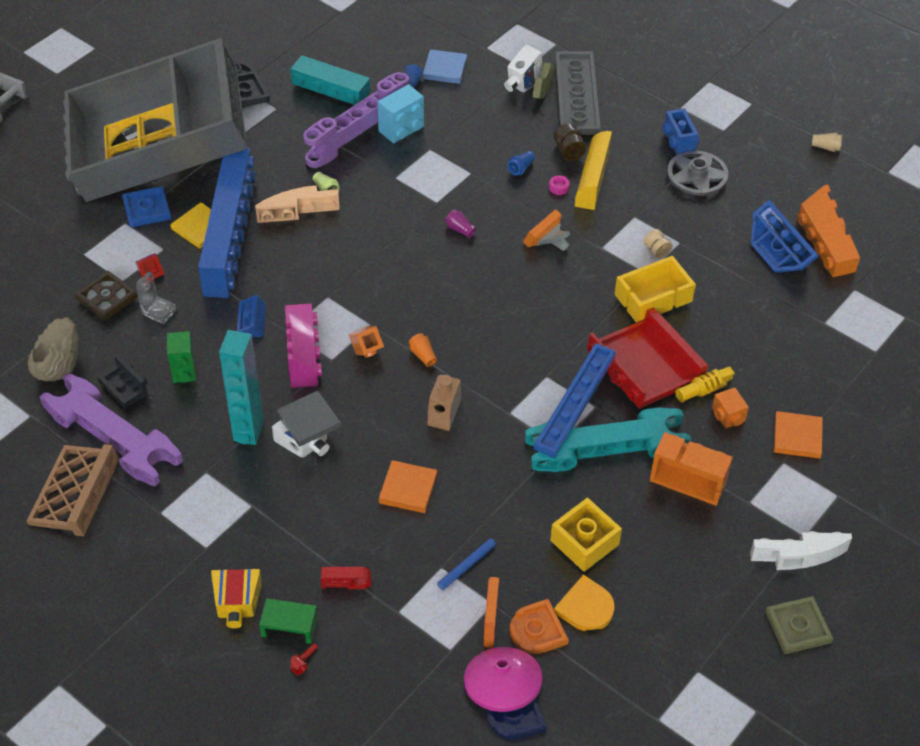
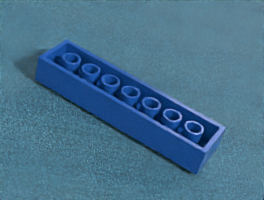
(226, 224)

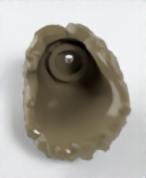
(55, 351)

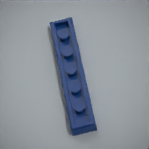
(574, 400)

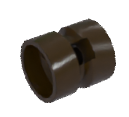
(569, 142)

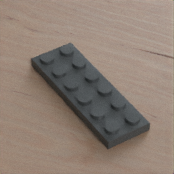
(577, 90)

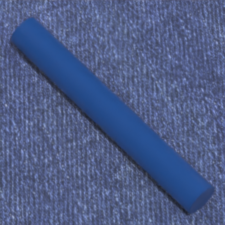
(466, 564)

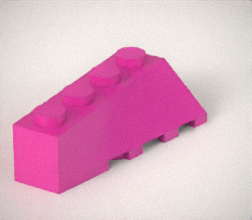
(301, 345)

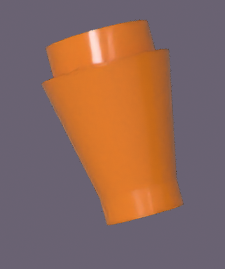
(422, 349)

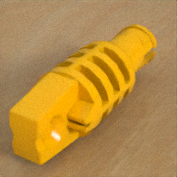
(705, 384)

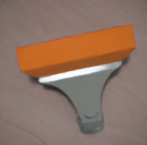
(548, 232)

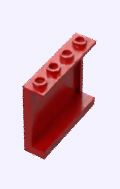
(650, 359)

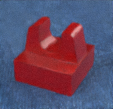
(150, 264)

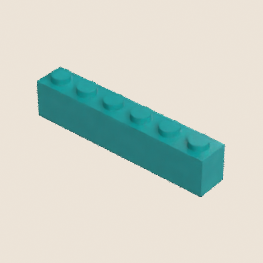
(241, 386)

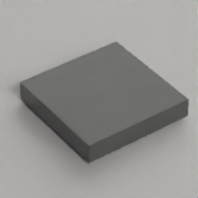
(308, 418)

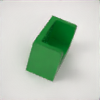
(289, 617)

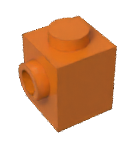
(366, 341)
(730, 408)

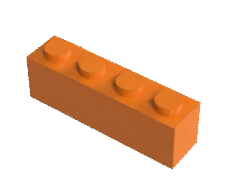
(828, 234)

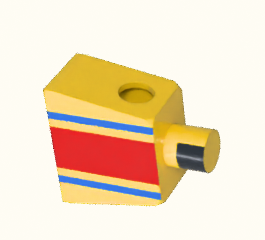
(236, 594)

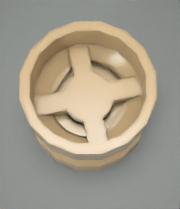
(659, 245)

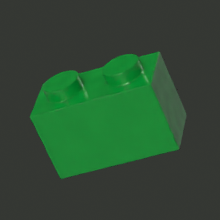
(181, 357)

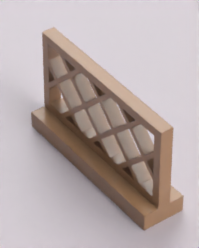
(90, 491)

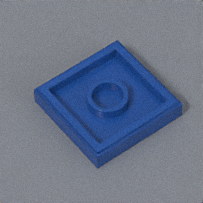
(146, 206)

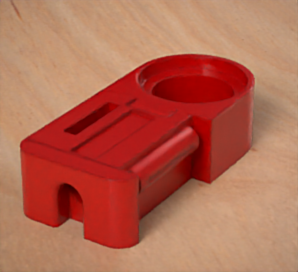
(345, 577)

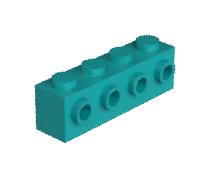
(330, 80)

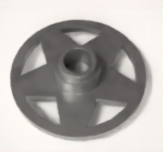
(697, 172)

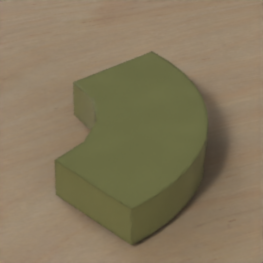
(544, 81)

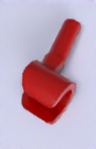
(298, 662)

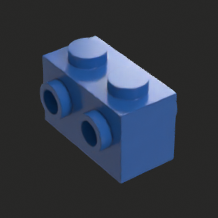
(680, 131)

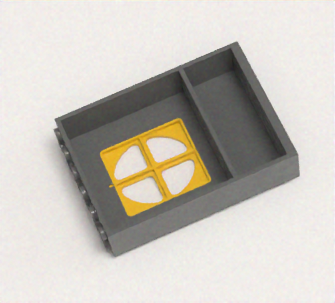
(189, 89)

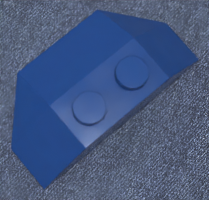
(779, 241)

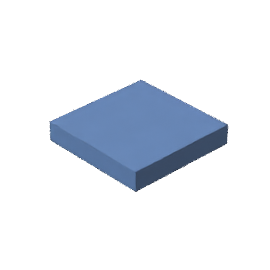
(445, 66)

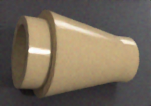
(828, 141)

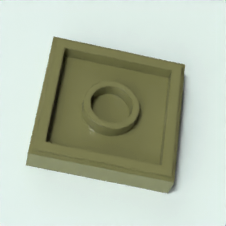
(799, 625)

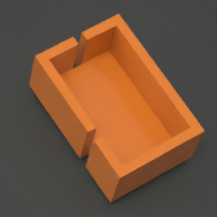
(690, 468)

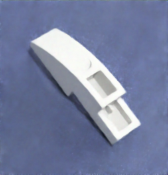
(809, 551)

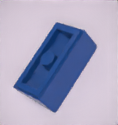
(252, 316)

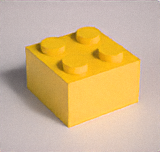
(585, 534)

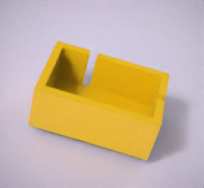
(655, 286)

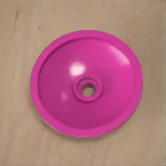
(503, 679)

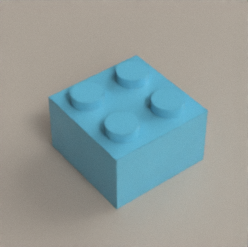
(401, 113)

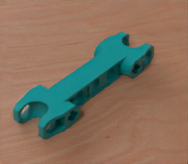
(609, 439)

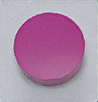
(559, 185)

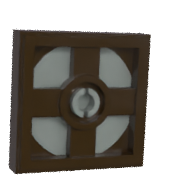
(106, 295)

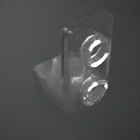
(150, 303)

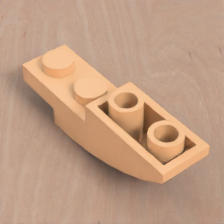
(299, 200)

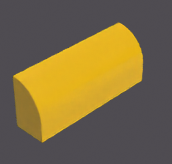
(593, 171)

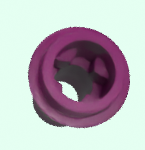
(457, 221)

